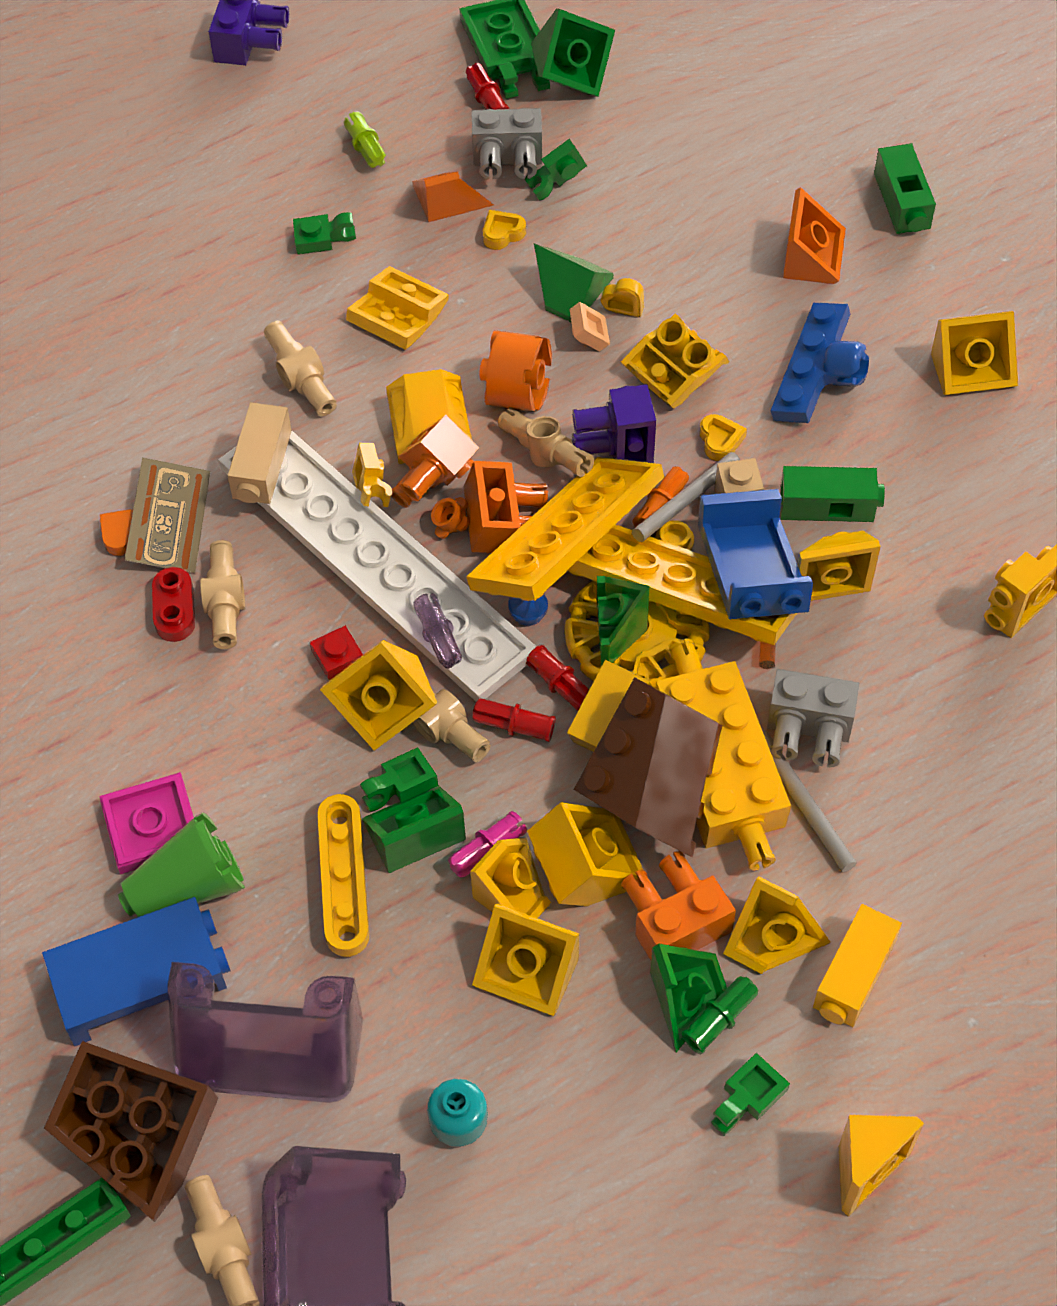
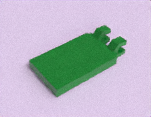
(502, 40)

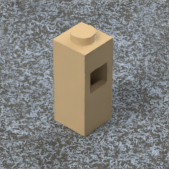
(259, 453)

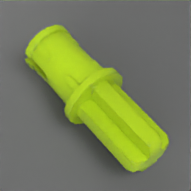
(365, 140)

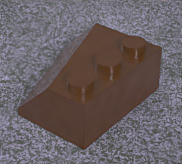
(653, 765)
(131, 1124)

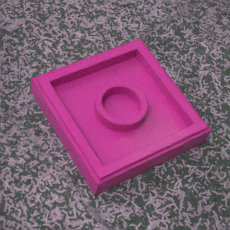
(145, 818)

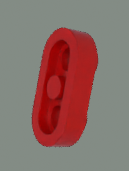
(173, 601)

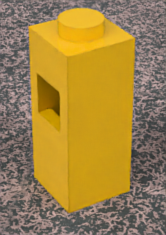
(856, 966)

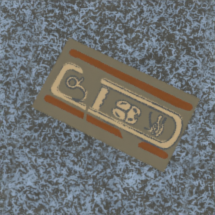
(167, 515)

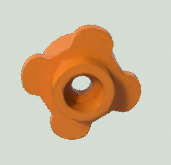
(449, 516)

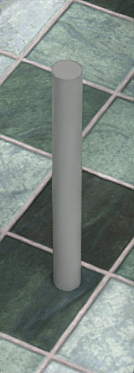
(679, 501)
(812, 812)

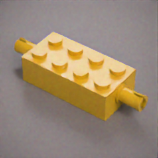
(745, 789)

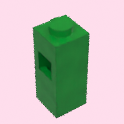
(904, 188)
(830, 494)

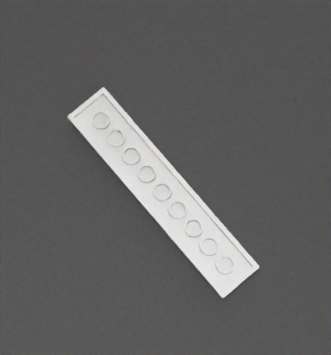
(390, 568)

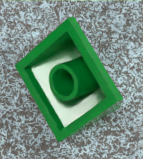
(573, 51)
(416, 828)

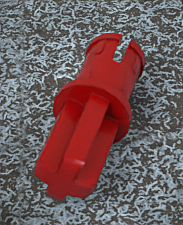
(485, 90)
(557, 676)
(514, 719)

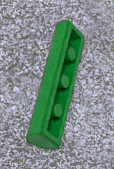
(59, 1237)

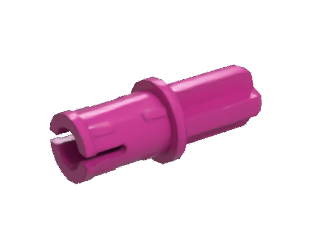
(468, 856)

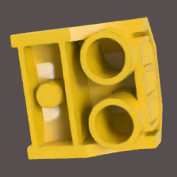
(673, 361)
(421, 400)

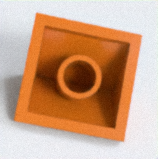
(813, 242)

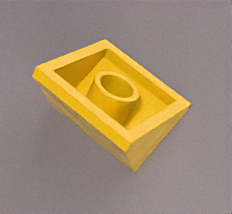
(975, 352)
(381, 692)
(526, 960)
(871, 1152)

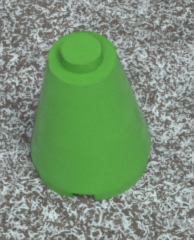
(183, 868)

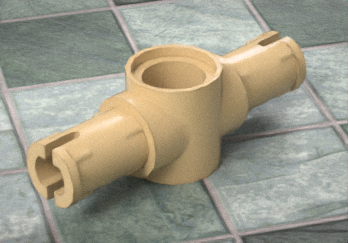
(300, 368)
(546, 442)
(222, 594)
(449, 723)
(221, 1243)

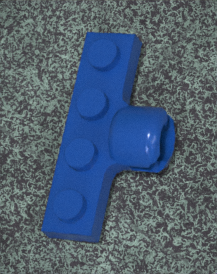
(819, 361)

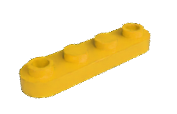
(343, 875)

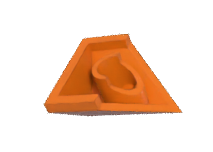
(447, 196)

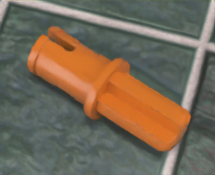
(667, 489)

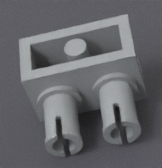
(507, 139)
(813, 708)

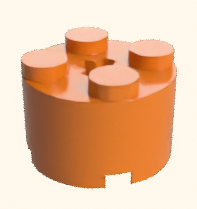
(516, 371)

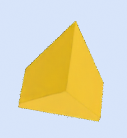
(509, 879)
(773, 929)

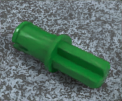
(720, 1014)

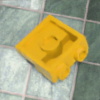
(1022, 590)

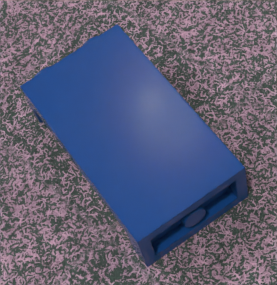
(752, 555)
(130, 965)

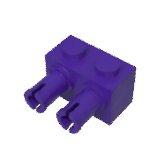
(237, 29)
(627, 424)

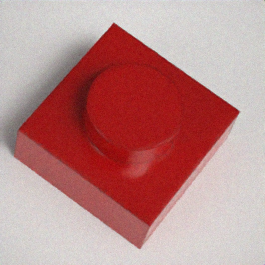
(335, 651)

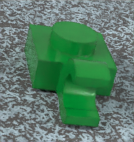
(558, 167)
(317, 233)
(403, 775)
(751, 1089)

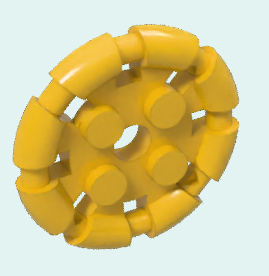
(646, 651)

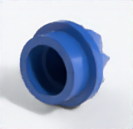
(528, 612)

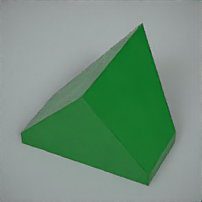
(568, 280)
(621, 615)
(684, 985)

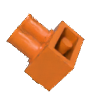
(434, 457)
(494, 503)
(687, 919)

